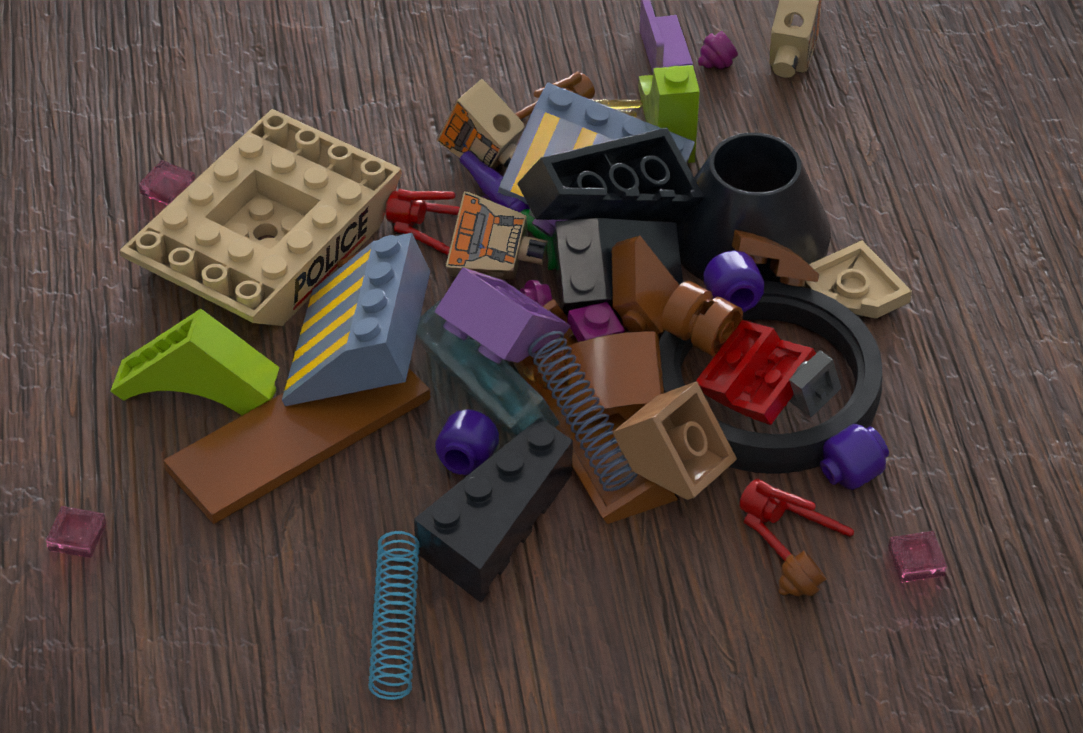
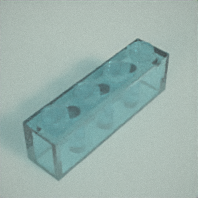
(492, 385)

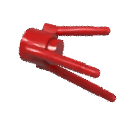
(409, 207)
(769, 503)

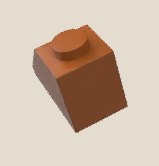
(640, 285)

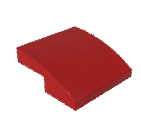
(754, 372)

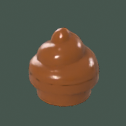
(800, 576)

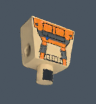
(794, 45)
(483, 126)
(491, 240)

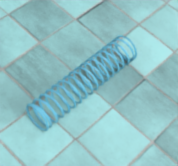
(399, 558)

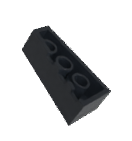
(617, 179)
(493, 508)

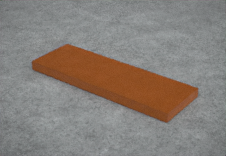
(283, 442)

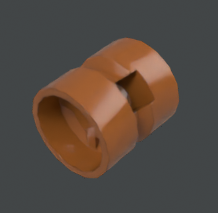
(699, 317)

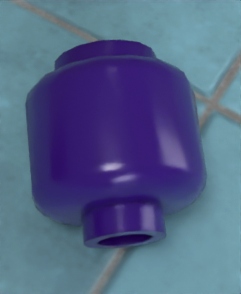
(735, 278)
(466, 441)
(854, 456)

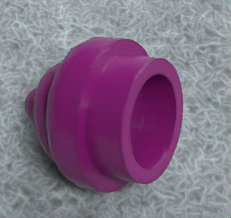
(717, 51)

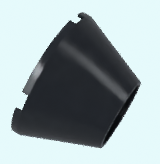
(755, 188)

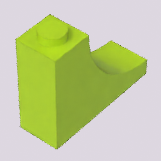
(672, 100)
(200, 360)

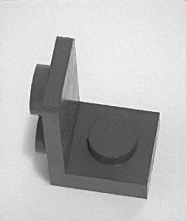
(814, 383)

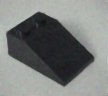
(585, 256)

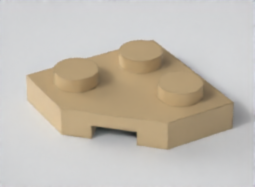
(860, 281)

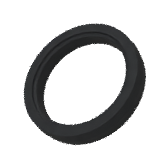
(840, 327)

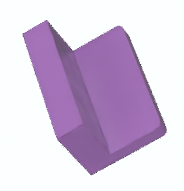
(662, 39)

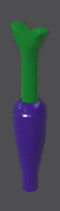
(489, 183)

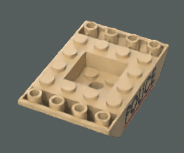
(278, 182)

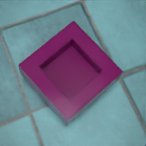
(594, 322)

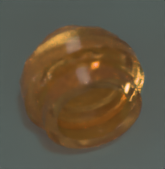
(534, 375)

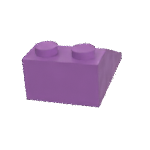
(496, 316)

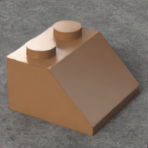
(676, 442)

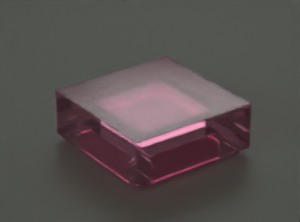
(166, 182)
(76, 531)
(917, 556)

